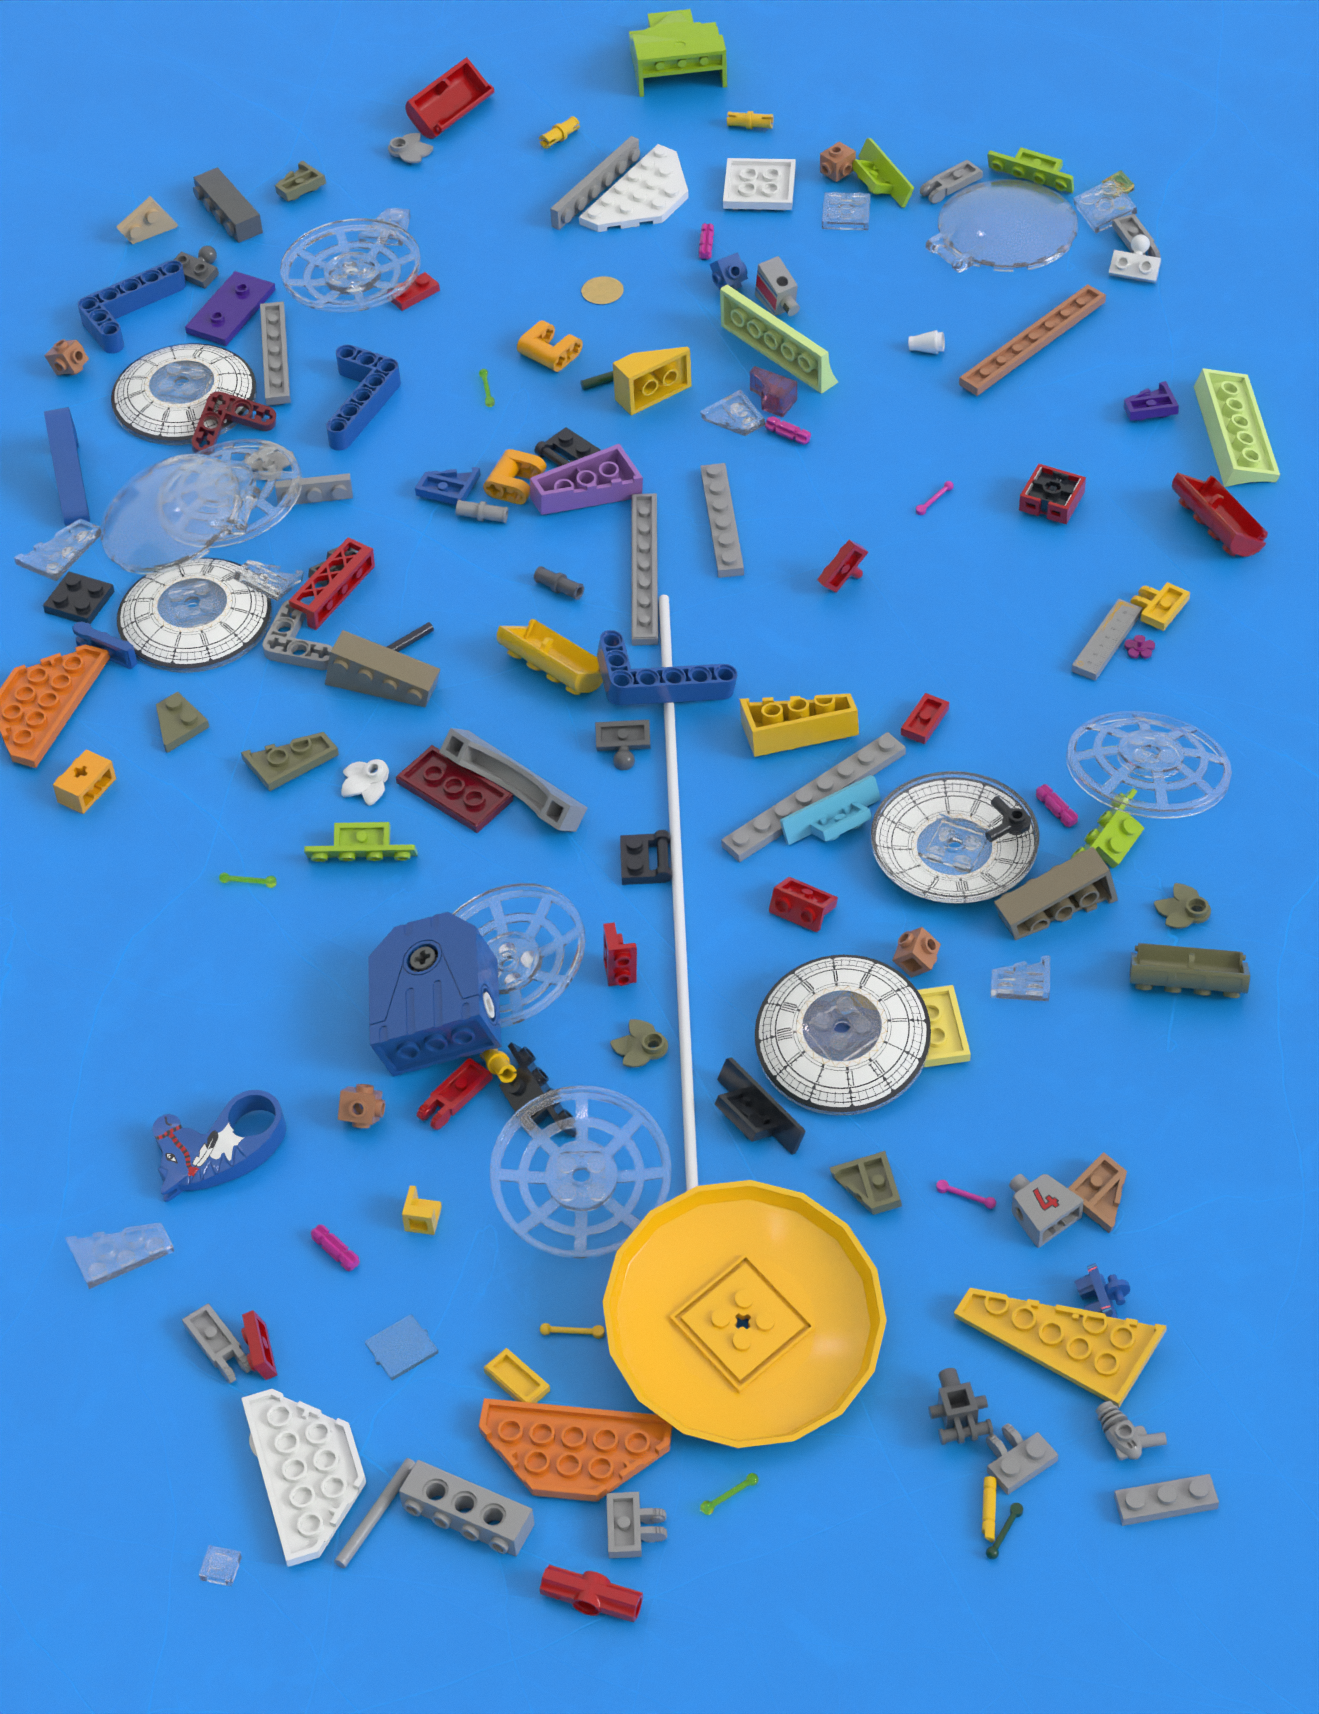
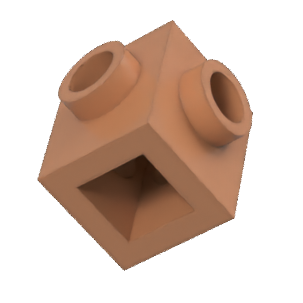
(837, 161)
(66, 357)
(916, 952)
(361, 1105)

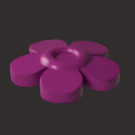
(1139, 647)

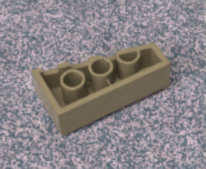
(379, 671)
(1057, 894)

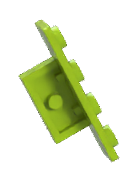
(1034, 167)
(881, 174)
(1114, 834)
(361, 840)

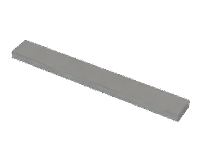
(644, 570)

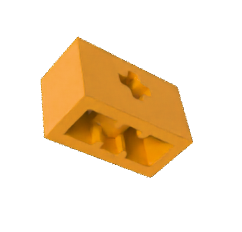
(84, 781)

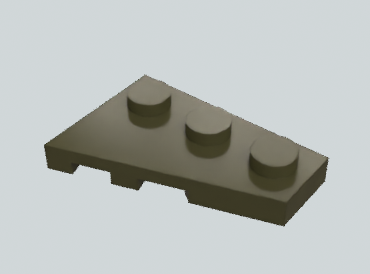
(283, 763)

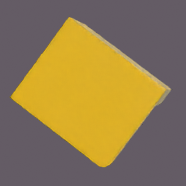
(420, 1214)

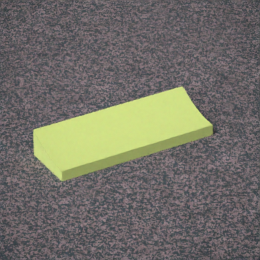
(776, 340)
(1235, 428)

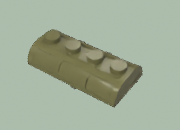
(1189, 968)

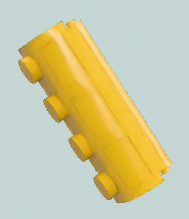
(552, 654)

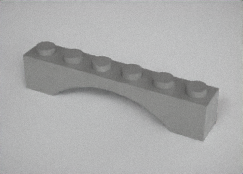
(541, 796)

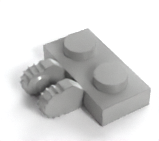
(1022, 1462)
(625, 1528)

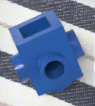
(729, 271)

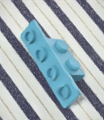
(834, 813)

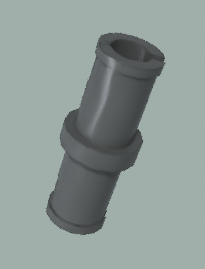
(559, 582)

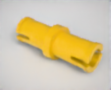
(750, 120)
(559, 132)
(499, 1064)

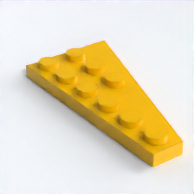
(1072, 1342)

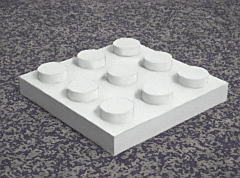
(759, 184)

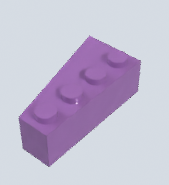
(587, 482)

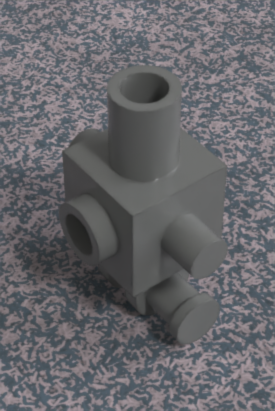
(959, 1410)

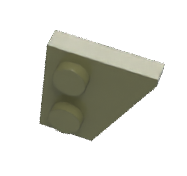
(300, 182)
(179, 721)
(869, 1182)

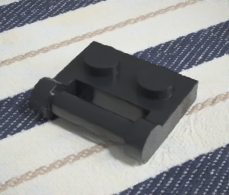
(568, 445)
(636, 858)

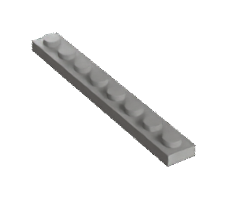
(767, 825)

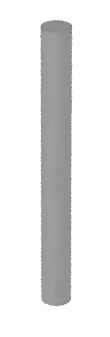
(374, 1514)

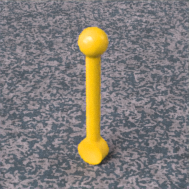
(597, 1331)

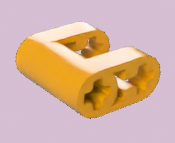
(536, 346)
(502, 482)

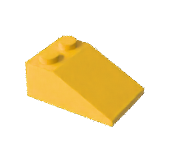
(651, 377)

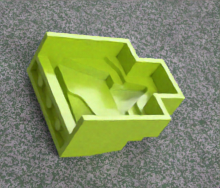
(676, 46)

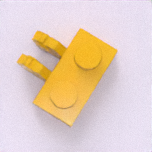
(1160, 606)

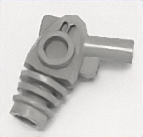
(1123, 1435)

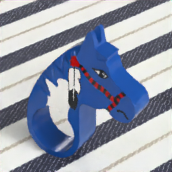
(213, 1158)

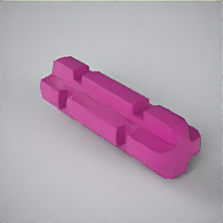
(706, 241)
(788, 430)
(1056, 805)
(335, 1247)

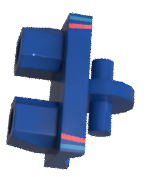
(1095, 1284)

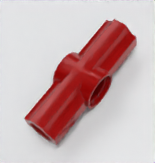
(591, 1593)

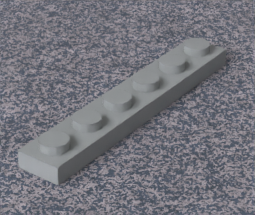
(595, 182)
(275, 353)
(722, 520)

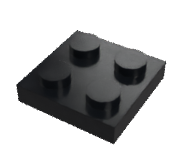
(78, 598)

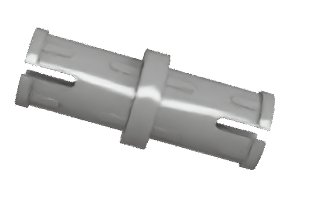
(482, 511)

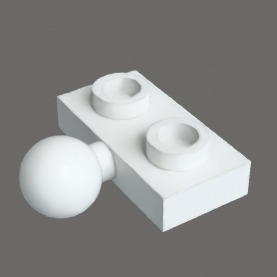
(1135, 264)

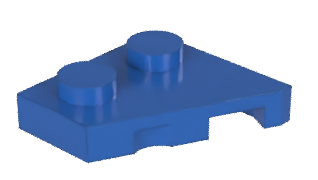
(447, 485)

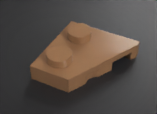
(1101, 1190)

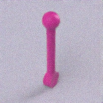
(921, 509)
(943, 1186)

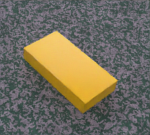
(516, 1378)

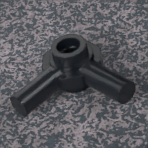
(1014, 820)

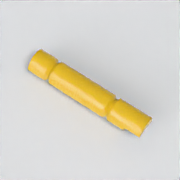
(989, 1508)

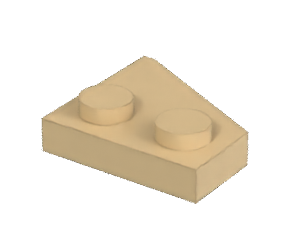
(146, 221)

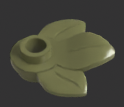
(1183, 908)
(637, 1046)

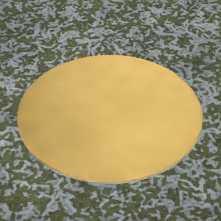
(602, 290)

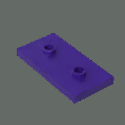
(230, 308)

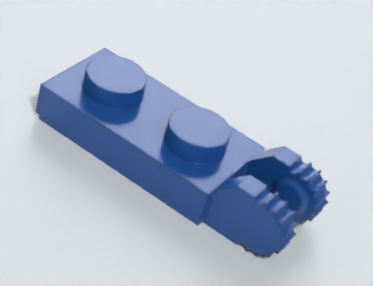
(120, 651)

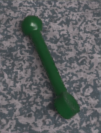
(1016, 1510)

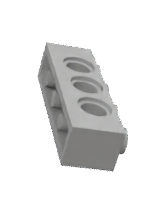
(429, 1481)

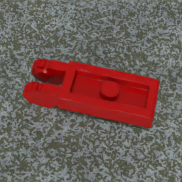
(454, 1093)

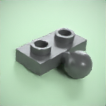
(199, 270)
(623, 737)

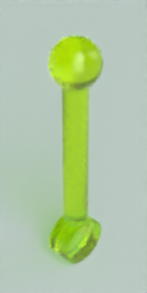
(489, 401)
(270, 881)
(708, 1507)

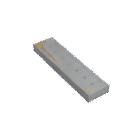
(1106, 639)

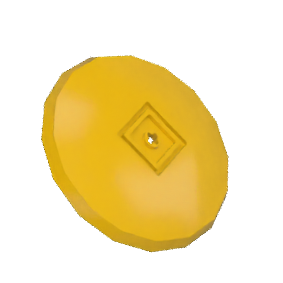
(753, 1257)

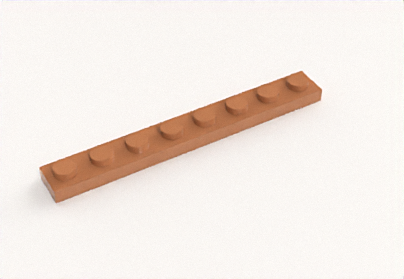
(1032, 340)

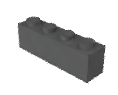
(227, 205)

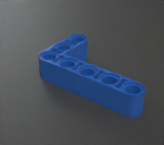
(104, 306)
(378, 380)
(66, 465)
(658, 684)

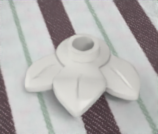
(362, 780)

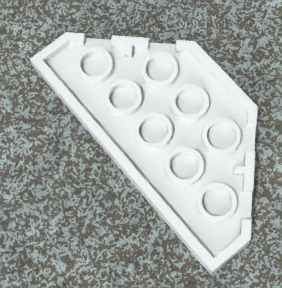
(643, 194)
(306, 1469)

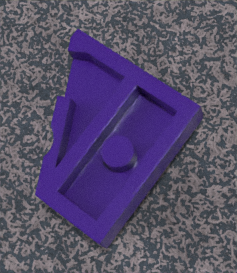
(1151, 404)

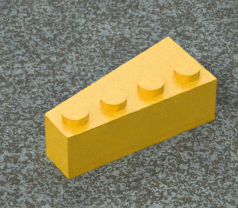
(797, 723)

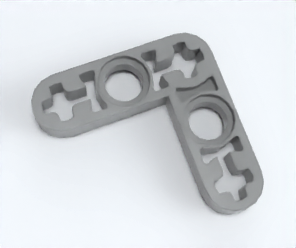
(281, 645)

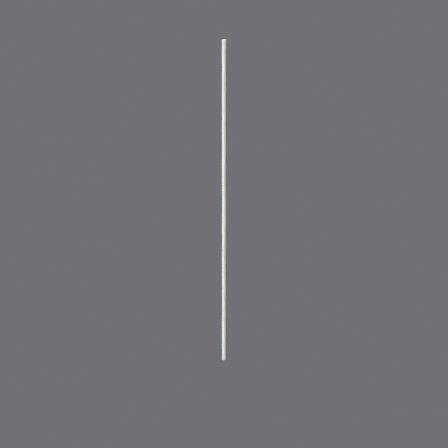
(679, 912)

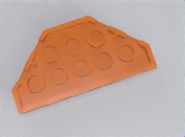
(43, 698)
(571, 1448)

